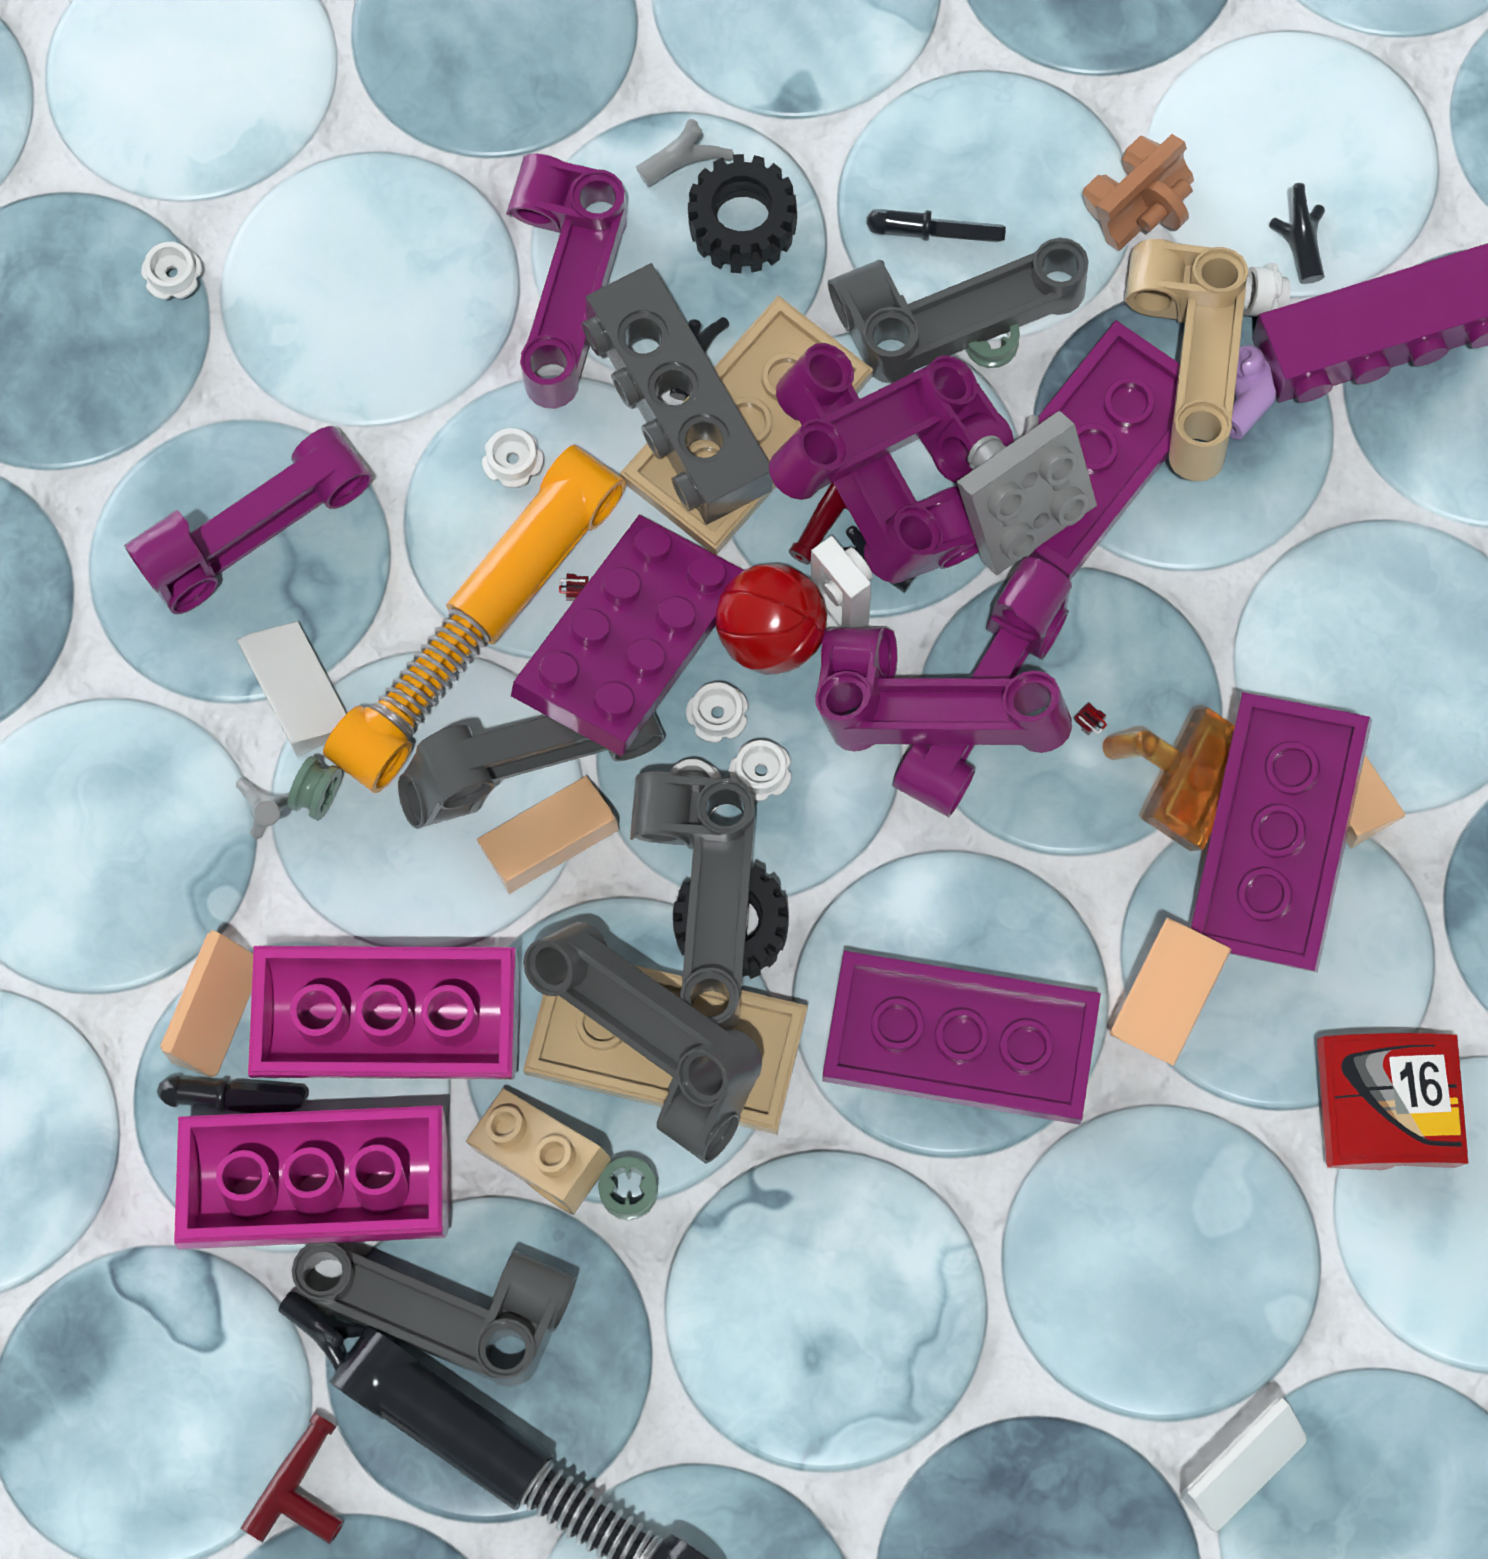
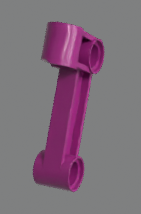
(555, 198)
(933, 404)
(899, 532)
(186, 564)
(1025, 623)
(861, 673)

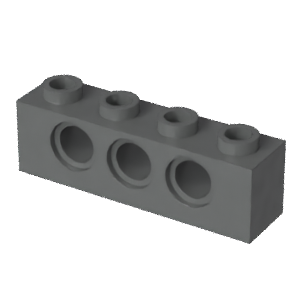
(644, 308)

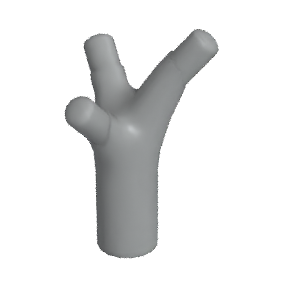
(680, 153)
(264, 807)

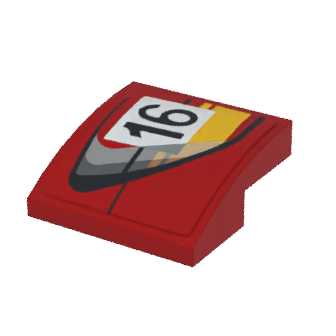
(1392, 1101)

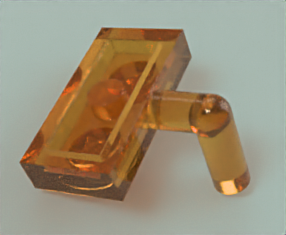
(1192, 776)

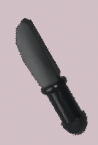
(922, 225)
(234, 1096)

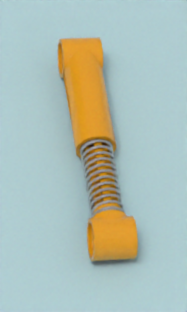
(571, 500)

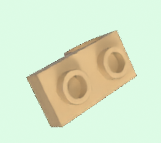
(539, 1151)

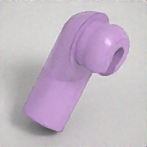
(1253, 390)

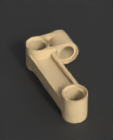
(1208, 295)

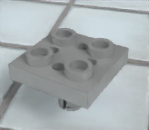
(1025, 490)

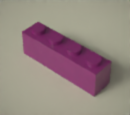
(1376, 325)

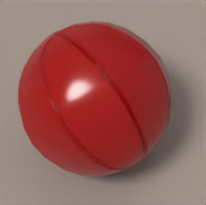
(771, 618)

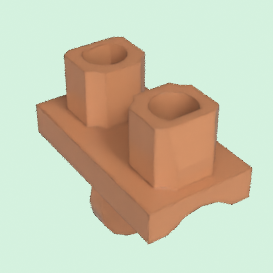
(1147, 195)

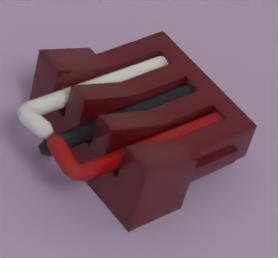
(573, 585)
(1090, 718)

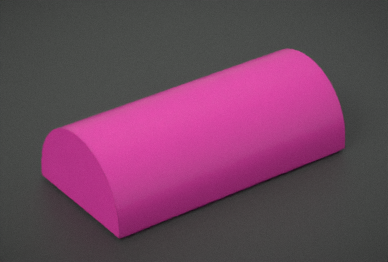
(384, 1012)
(312, 1177)

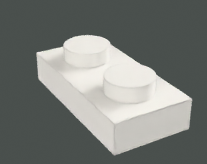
(843, 583)

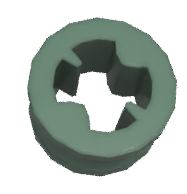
(986, 357)
(314, 788)
(608, 1189)

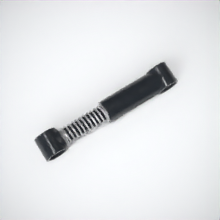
(489, 1450)

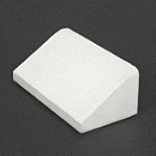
(293, 685)
(1245, 1465)

